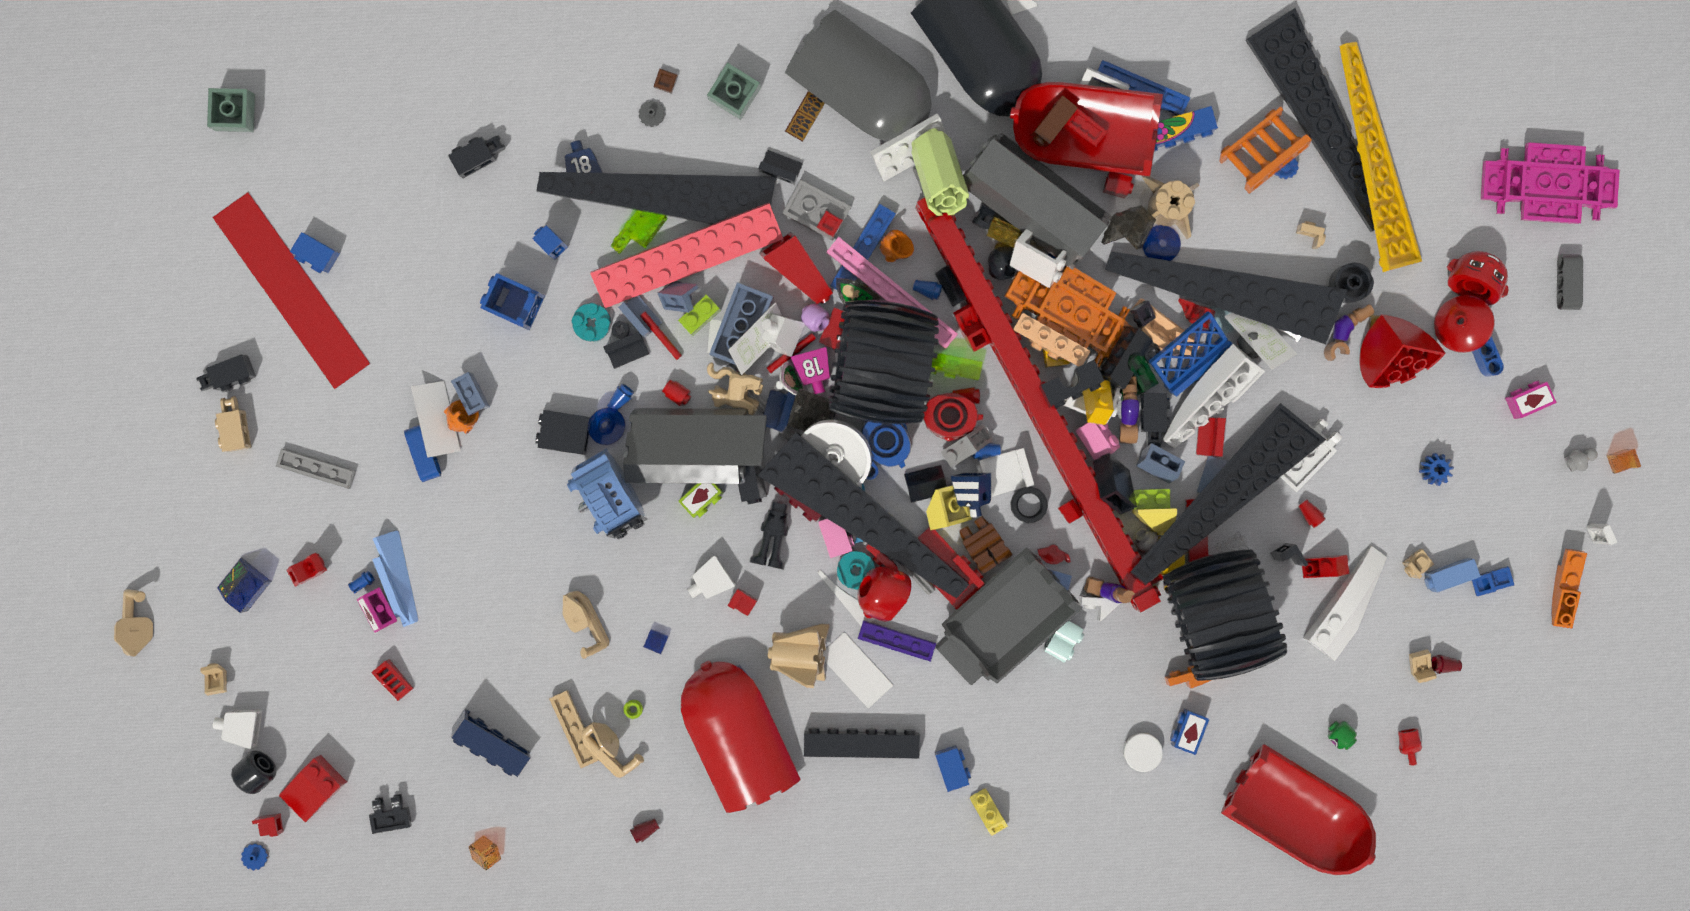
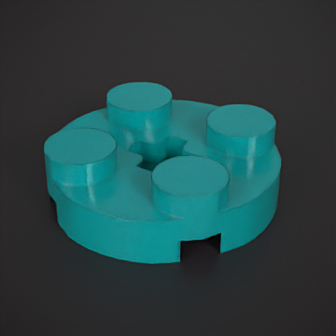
(602, 322)
(846, 564)

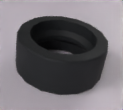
(1043, 504)

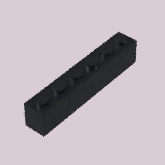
(861, 744)

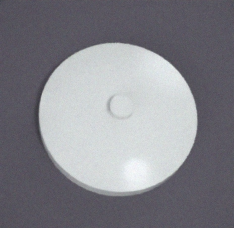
(842, 446)

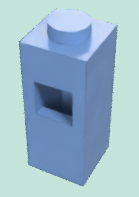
(1451, 575)

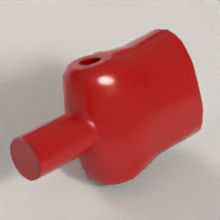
(1410, 744)

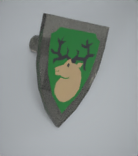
(852, 290)

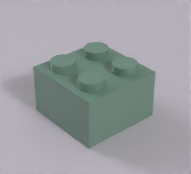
(734, 91)
(231, 110)

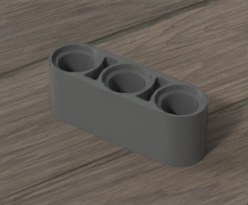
(1569, 282)

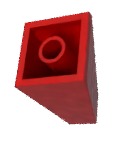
(794, 264)

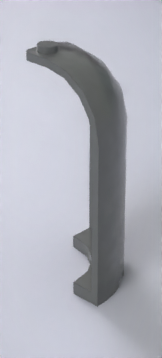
(861, 78)

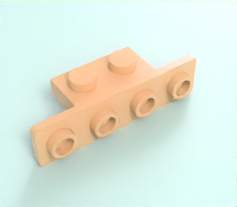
(1164, 330)
(1051, 341)

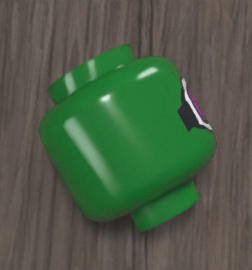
(1342, 735)

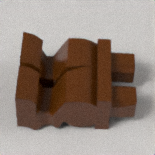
(984, 539)

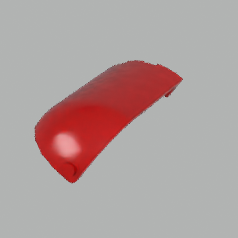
(1124, 113)
(735, 736)
(1301, 815)

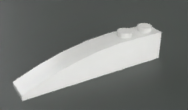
(1222, 383)
(1347, 607)

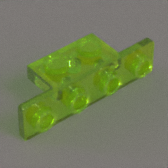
(640, 228)
(956, 366)

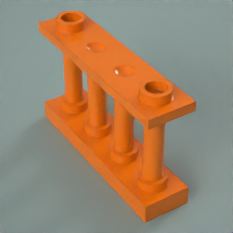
(1268, 168)

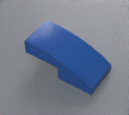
(1493, 581)

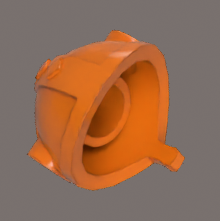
(896, 246)
(458, 418)

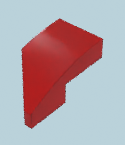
(1194, 312)

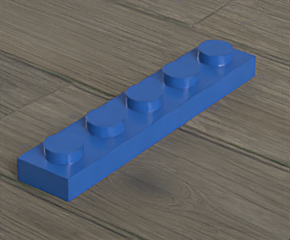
(1171, 101)
(868, 239)

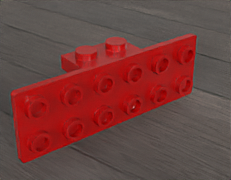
(959, 564)

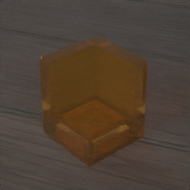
(1623, 460)
(484, 852)

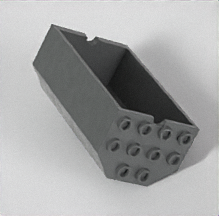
(1035, 199)

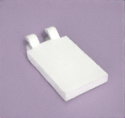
(1305, 469)

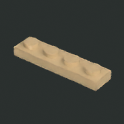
(572, 727)

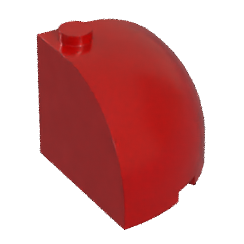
(1396, 352)

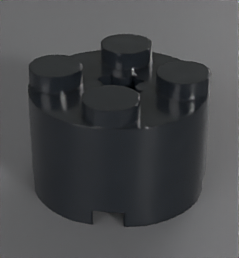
(1360, 278)

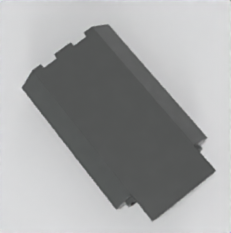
(692, 445)
(1006, 620)

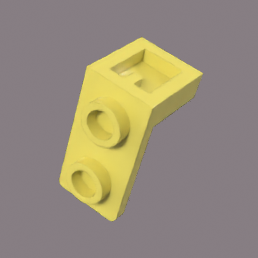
(988, 812)

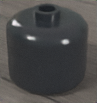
(253, 772)

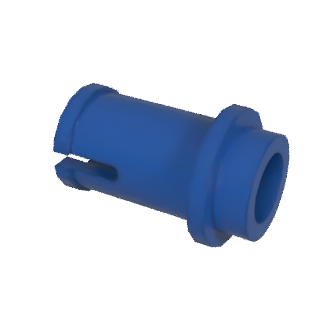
(362, 581)

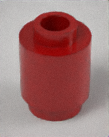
(677, 393)

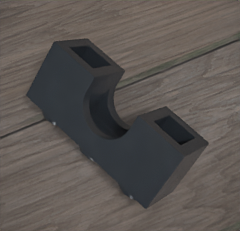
(1116, 367)
(1088, 378)

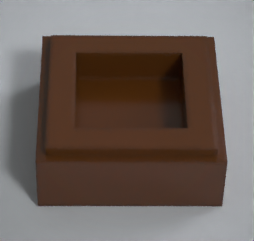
(665, 81)

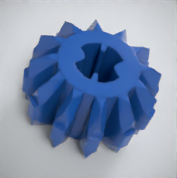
(1434, 462)

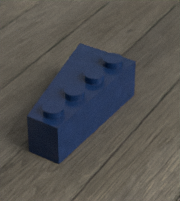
(489, 744)

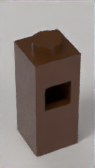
(1053, 122)

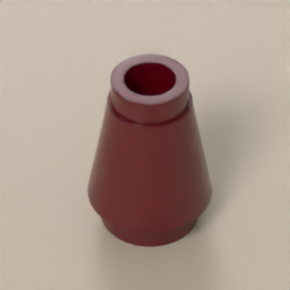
(1445, 664)
(644, 830)

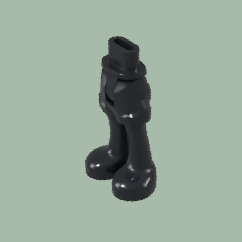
(773, 526)

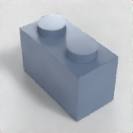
(1160, 463)

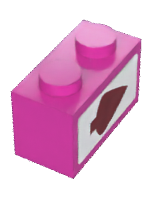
(1530, 399)
(377, 610)

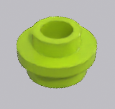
(633, 715)

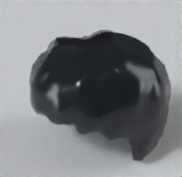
(999, 263)

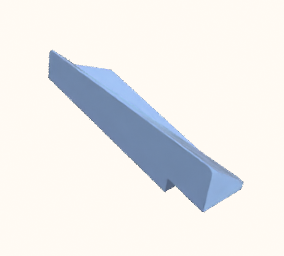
(394, 576)

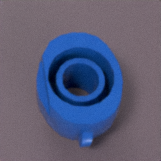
(888, 456)

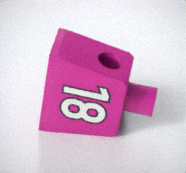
(813, 368)

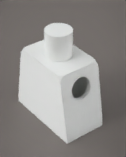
(782, 333)
(711, 579)
(240, 727)

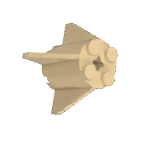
(1171, 203)
(800, 654)

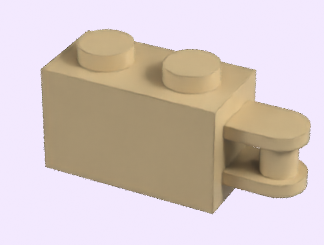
(232, 427)

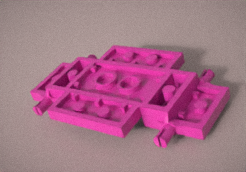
(1551, 183)

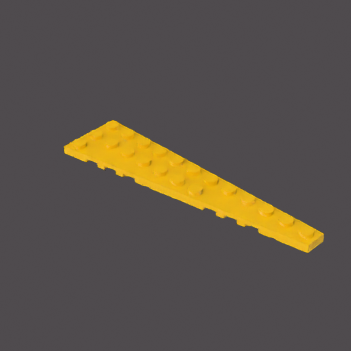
(1388, 209)

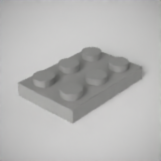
(809, 205)

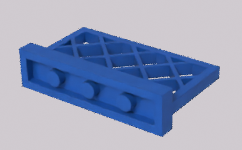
(1198, 363)

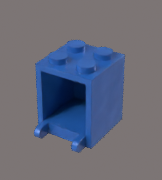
(520, 304)

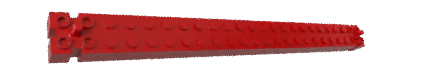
(1046, 420)

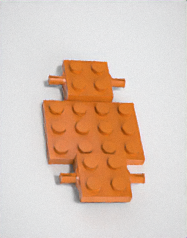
(1073, 308)

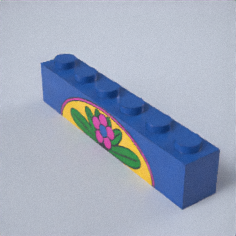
(1185, 127)

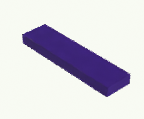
(896, 640)

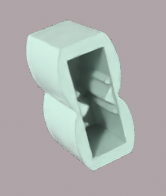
(1063, 640)

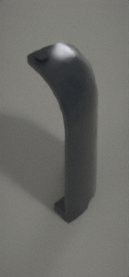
(982, 49)

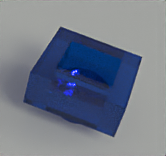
(656, 641)

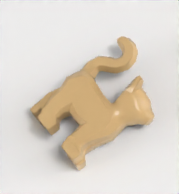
(738, 389)

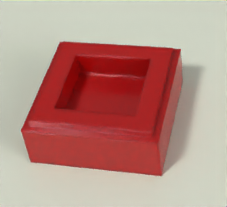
(829, 224)
(1070, 511)

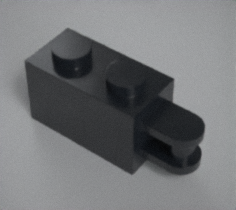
(475, 155)
(227, 374)
(1154, 416)

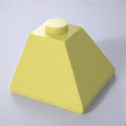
(944, 510)
(1156, 519)

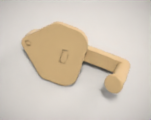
(581, 615)
(132, 632)
(607, 749)

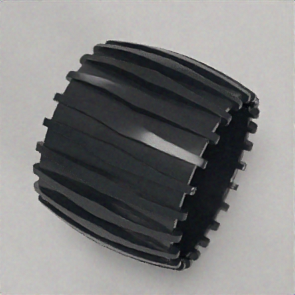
(884, 362)
(1225, 614)

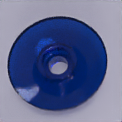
(1152, 244)
(614, 429)

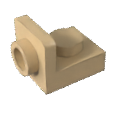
(1417, 564)

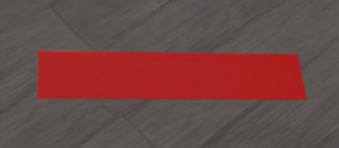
(291, 290)

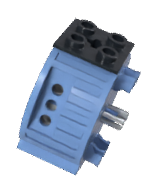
(607, 495)

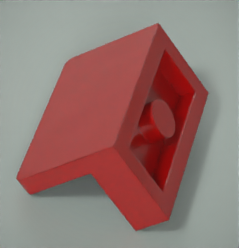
(1211, 438)

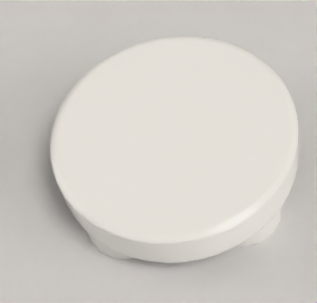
(1143, 752)

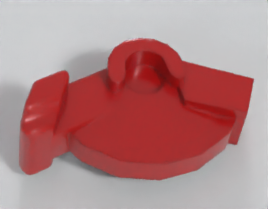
(1053, 554)

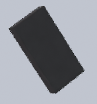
(950, 286)

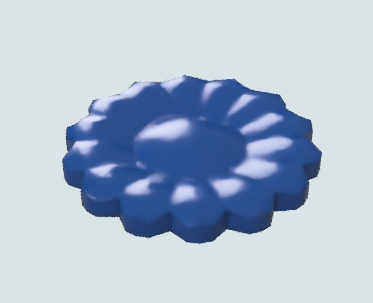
(1288, 170)
(254, 857)

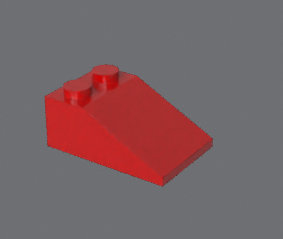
(312, 788)

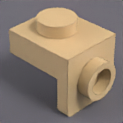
(1311, 230)
(1421, 666)
(214, 679)

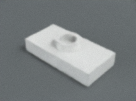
(1601, 534)

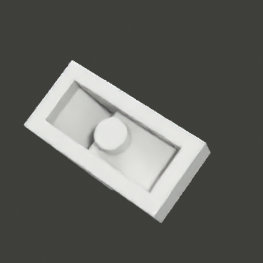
(1104, 605)

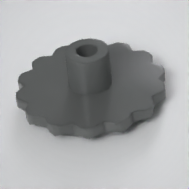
(651, 113)

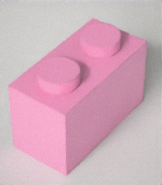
(1098, 439)
(835, 538)

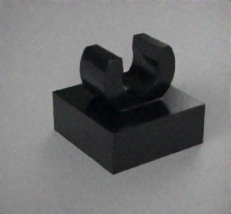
(1143, 313)

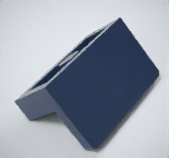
(778, 409)

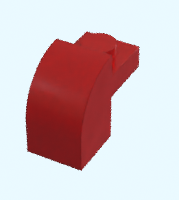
(971, 328)
(306, 569)

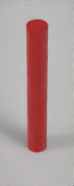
(660, 335)
(801, 345)

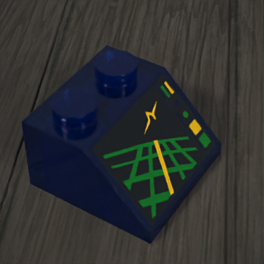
(243, 586)

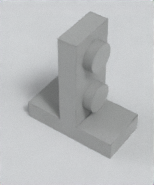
(967, 445)

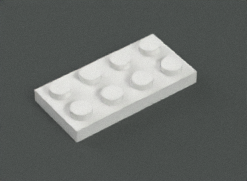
(896, 153)

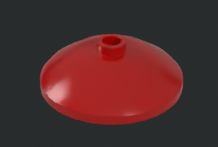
(1475, 330)

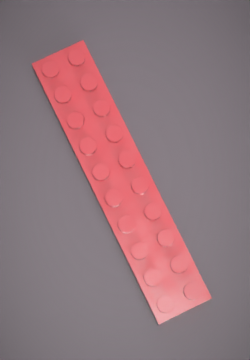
(686, 255)

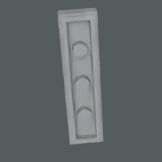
(315, 468)

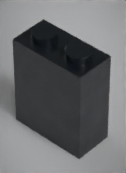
(563, 432)
(1114, 484)
(752, 486)

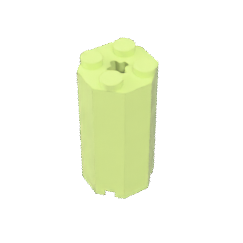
(939, 172)

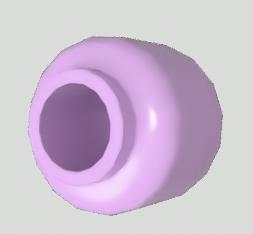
(815, 317)

